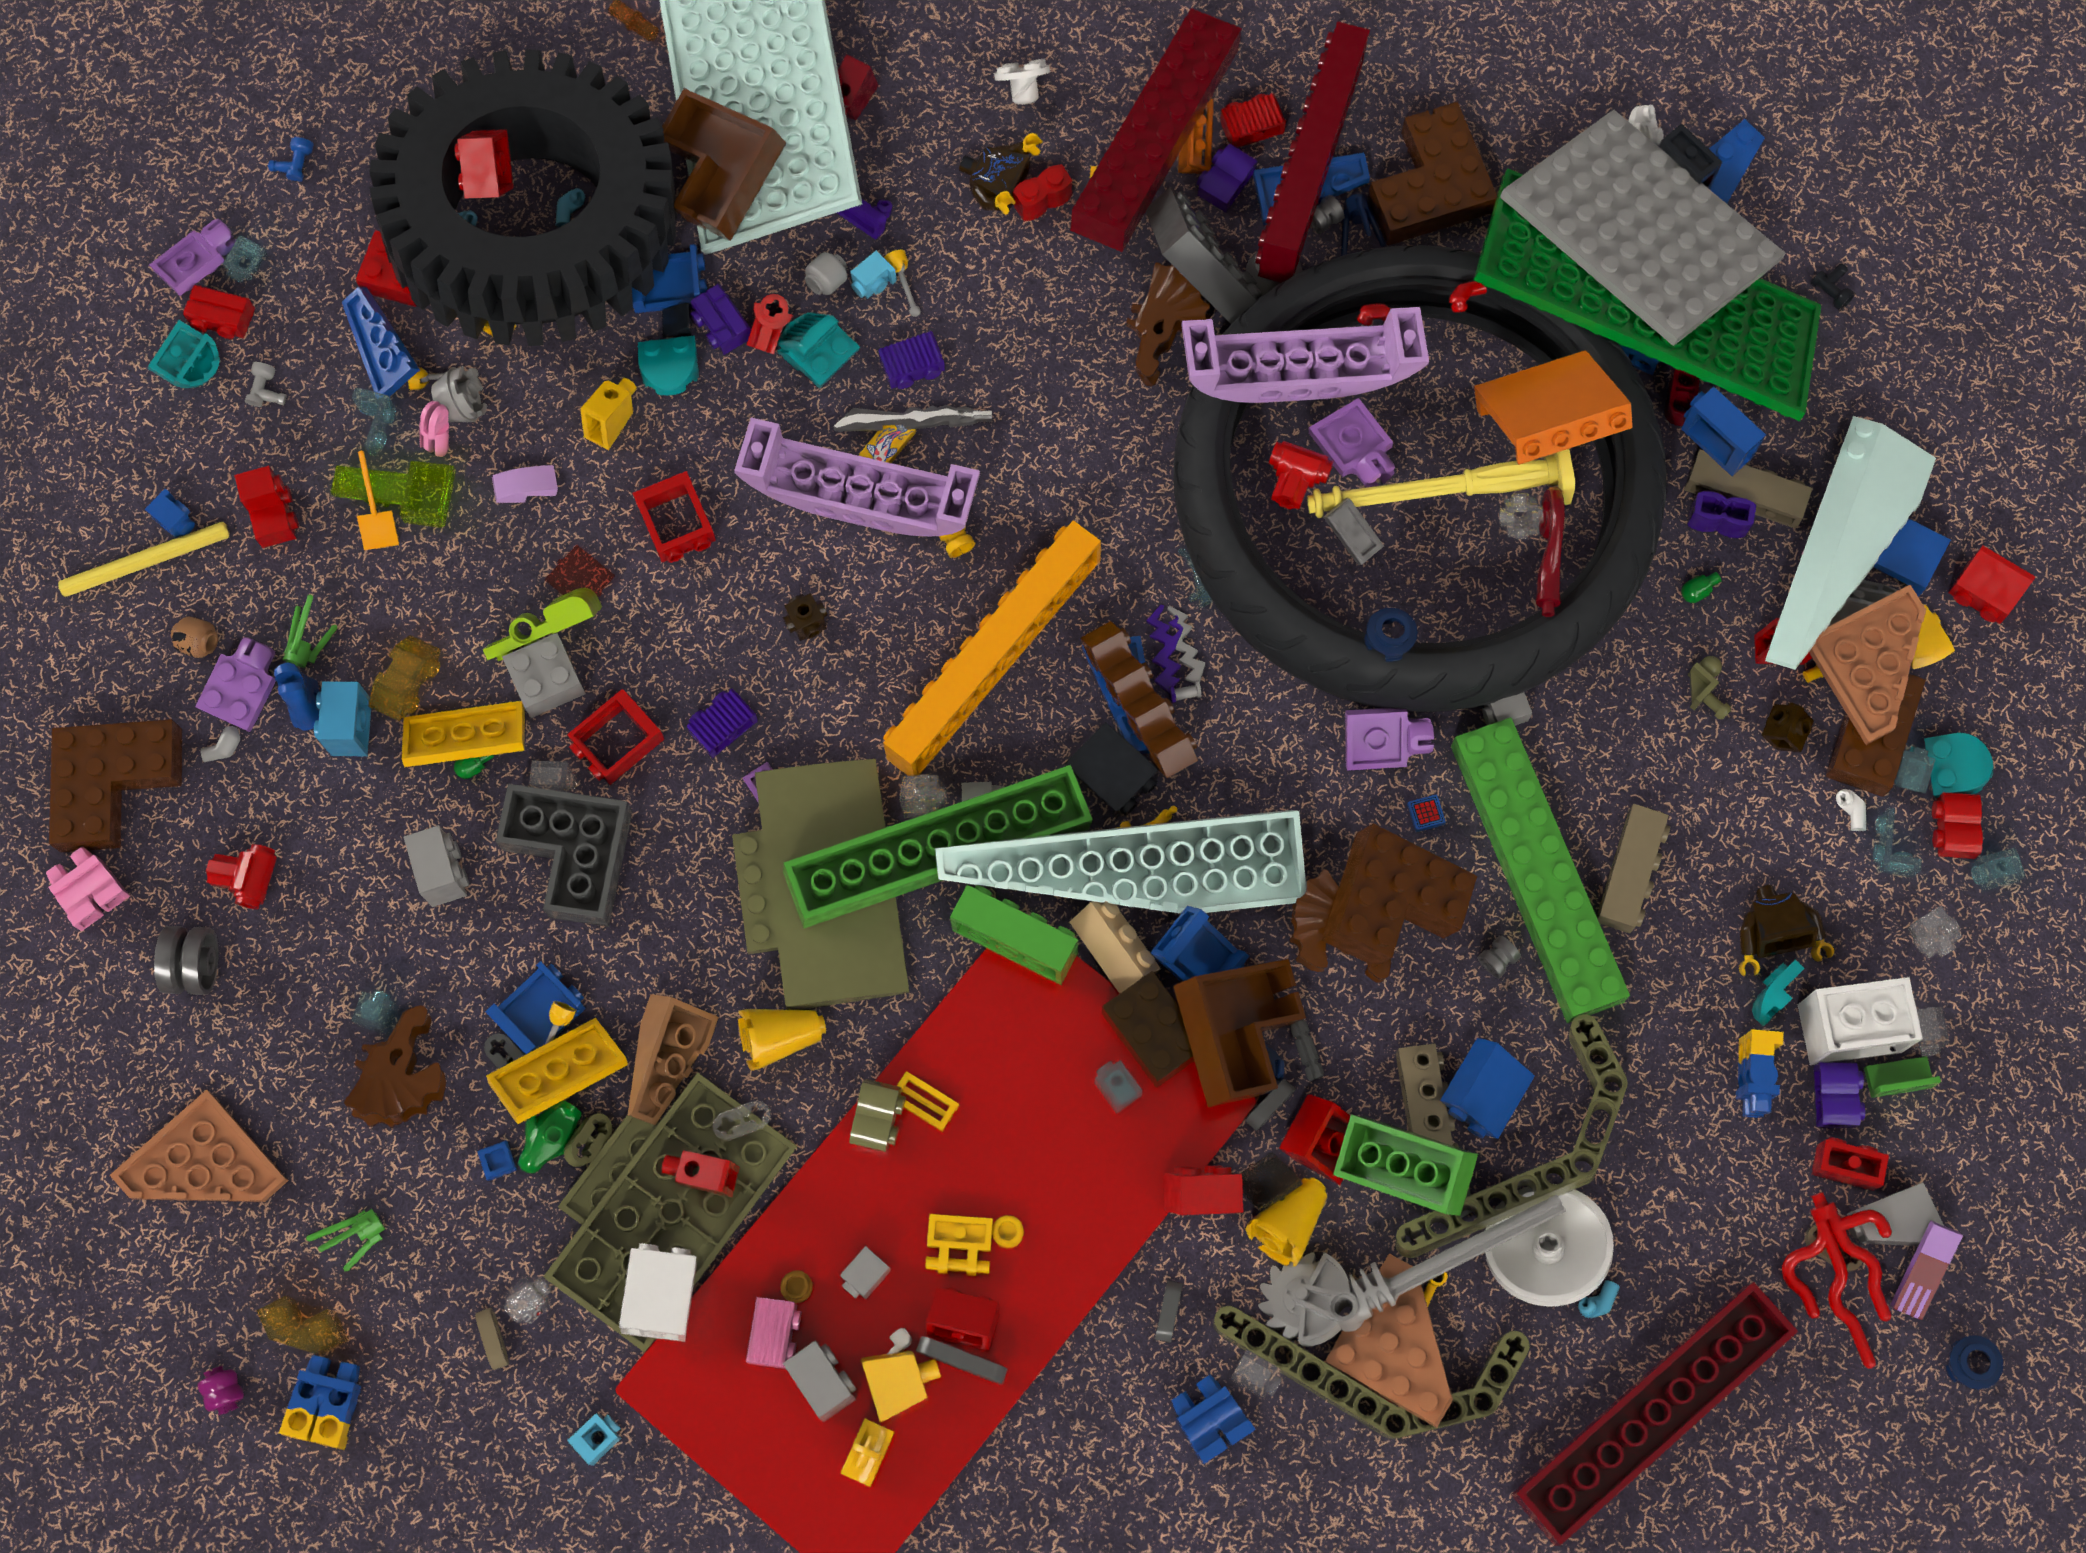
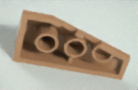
(667, 1047)

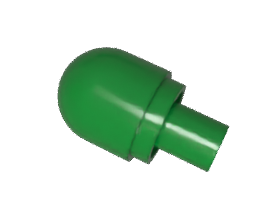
(1699, 587)
(470, 767)

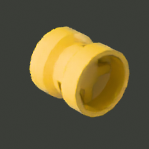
(956, 541)

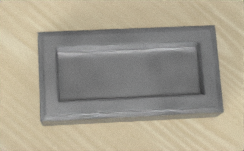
(1353, 531)

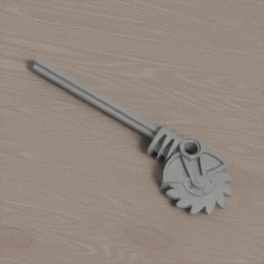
(1311, 1295)

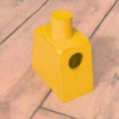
(607, 412)
(897, 1381)

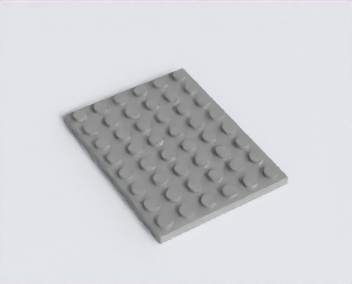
(1642, 226)

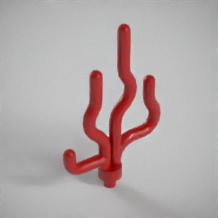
(1832, 1230)

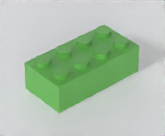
(1014, 933)
(1405, 1165)

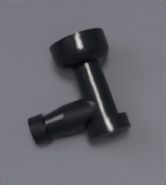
(1827, 284)

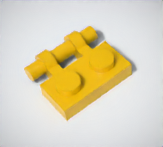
(962, 1234)

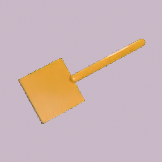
(378, 528)

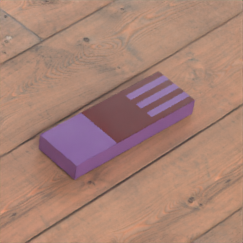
(1926, 1270)

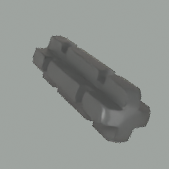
(1307, 1050)

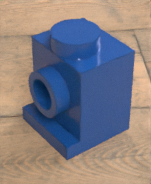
(170, 514)

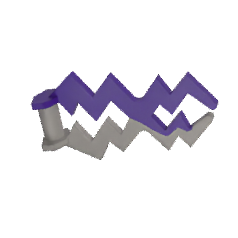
(1172, 643)

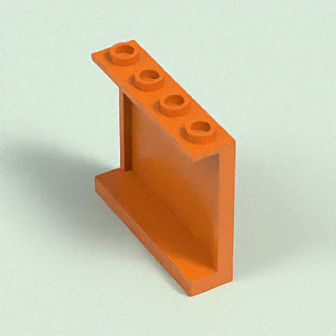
(1555, 406)

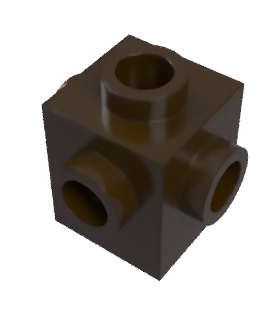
(804, 625)
(1787, 727)

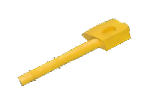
(1931, 646)

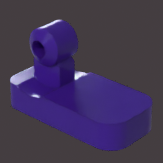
(869, 219)

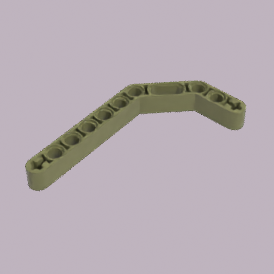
(1535, 1178)
(1356, 1391)

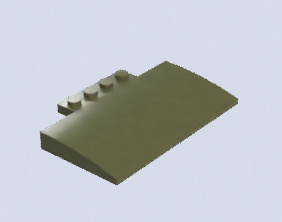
(800, 814)
(631, 1202)

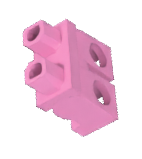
(83, 884)

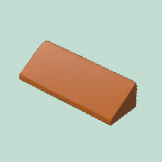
(1191, 154)

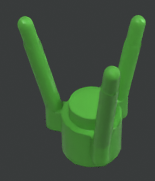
(298, 650)
(363, 1224)

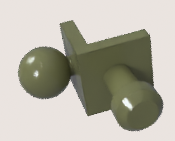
(1703, 684)

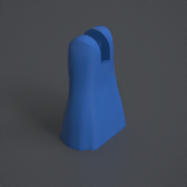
(299, 694)

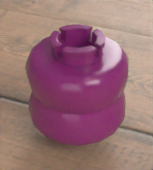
(220, 1390)

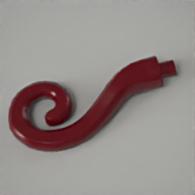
(1552, 529)

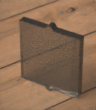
(1268, 1182)

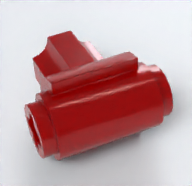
(765, 328)
(1297, 471)
(244, 875)

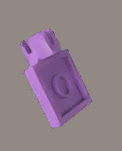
(194, 256)
(1355, 443)
(239, 685)
(1384, 738)

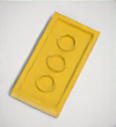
(463, 734)
(556, 1070)

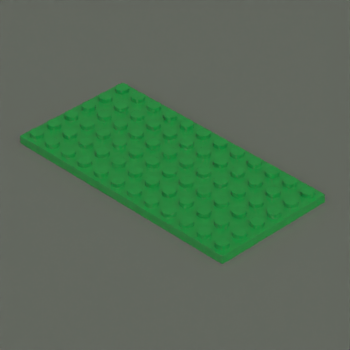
(1750, 347)

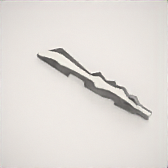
(912, 418)

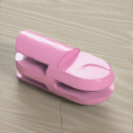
(434, 428)

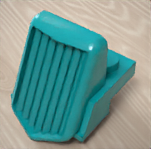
(816, 346)

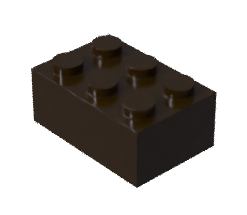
(1151, 1028)

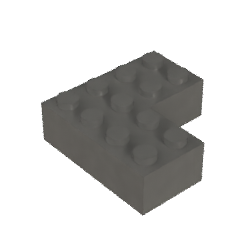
(1194, 251)
(581, 836)

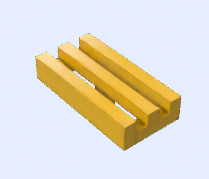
(953, 1106)

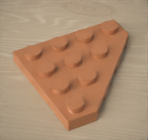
(1870, 660)
(200, 1158)
(1397, 1353)

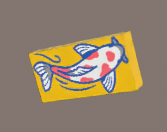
(887, 443)

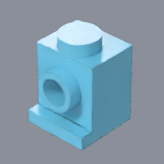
(872, 276)
(583, 1441)

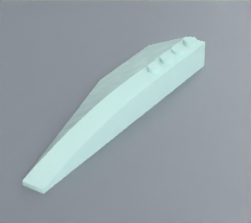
(1153, 866)

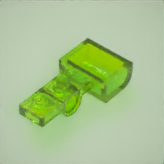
(421, 493)

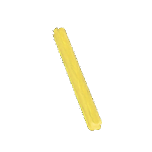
(143, 559)

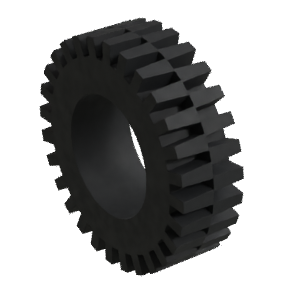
(541, 275)

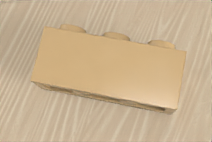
(1114, 944)

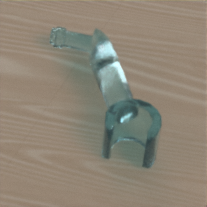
(1201, 594)

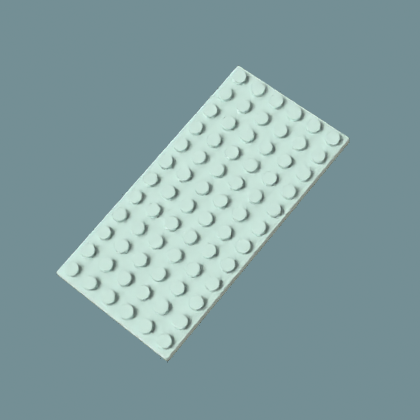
(780, 70)

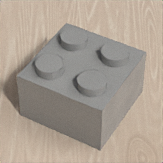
(543, 675)
(436, 865)
(820, 1381)

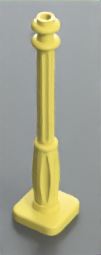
(1496, 478)

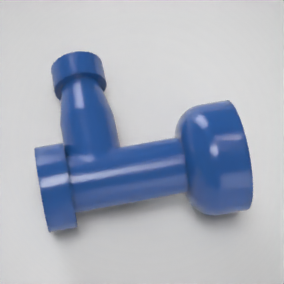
(293, 170)

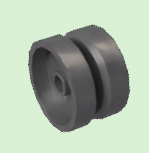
(186, 960)

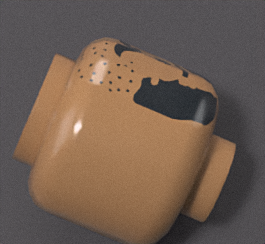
(194, 637)

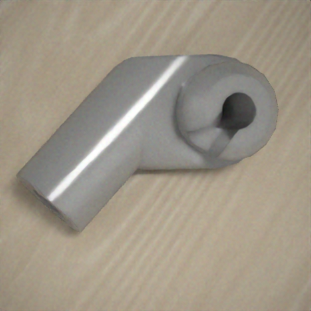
(225, 746)

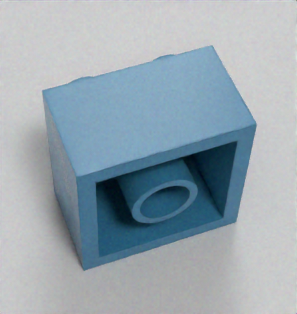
(343, 718)

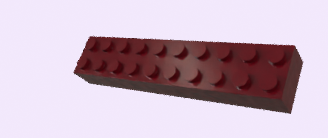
(1155, 130)
(1311, 152)
(1654, 1414)

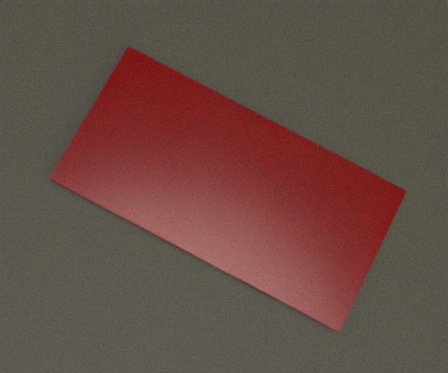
(1022, 1144)

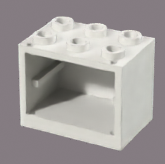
(1859, 1021)
(658, 1293)

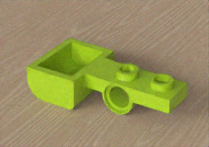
(559, 615)

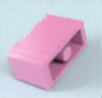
(773, 1332)

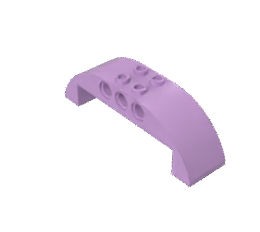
(1305, 362)
(855, 486)

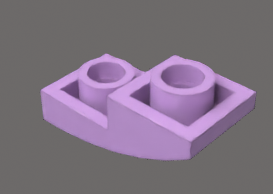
(517, 484)

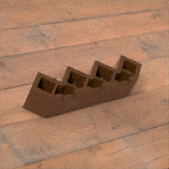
(1146, 710)

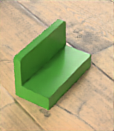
(1900, 1077)

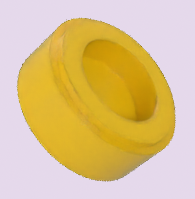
(1007, 1231)

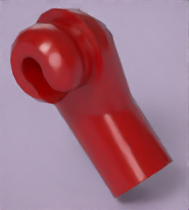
(1463, 293)
(1371, 312)

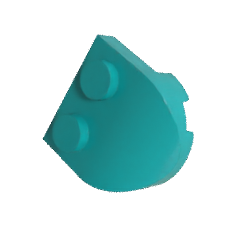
(186, 357)
(668, 364)
(1960, 763)
(1774, 996)

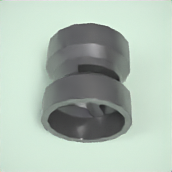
(1327, 212)
(1499, 956)

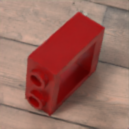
(664, 492)
(598, 719)

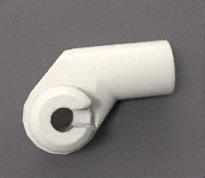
(1854, 807)

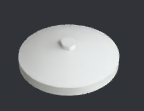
(1558, 1258)

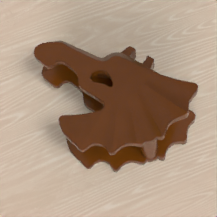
(1165, 307)
(1309, 923)
(388, 1089)

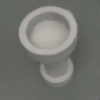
(258, 394)

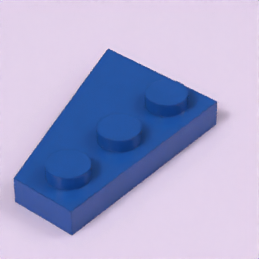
(1736, 153)

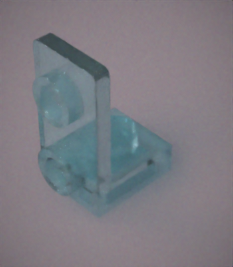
(382, 408)
(1899, 862)

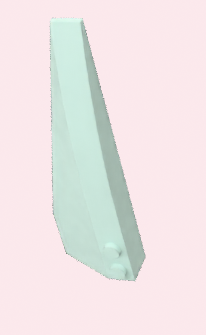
(1863, 508)

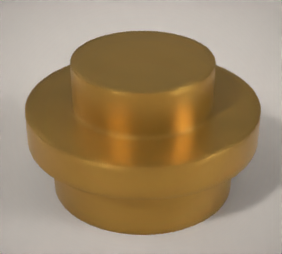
(796, 1286)

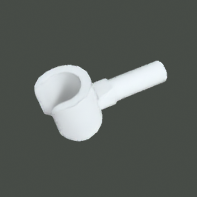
(901, 1340)

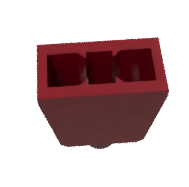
(857, 85)

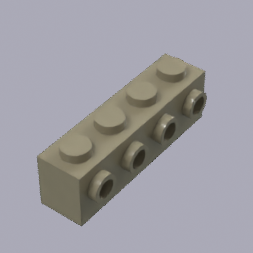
(1422, 1091)

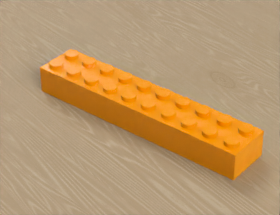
(992, 649)

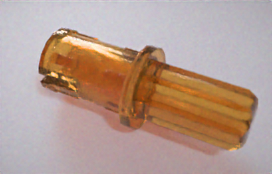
(633, 20)

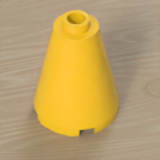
(777, 1033)
(1289, 1223)

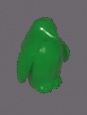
(548, 1135)

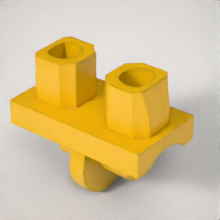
(867, 1452)

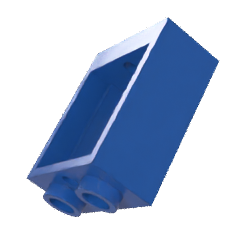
(1722, 430)

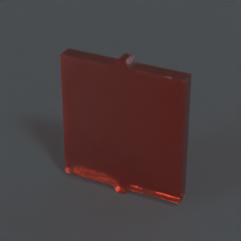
(579, 571)

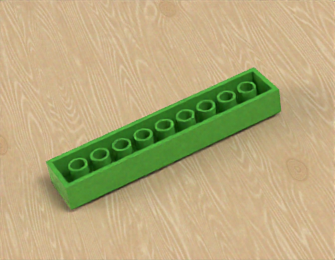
(904, 854)
(1539, 870)

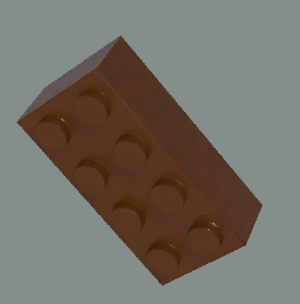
(1876, 764)

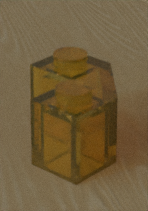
(398, 688)
(287, 1326)

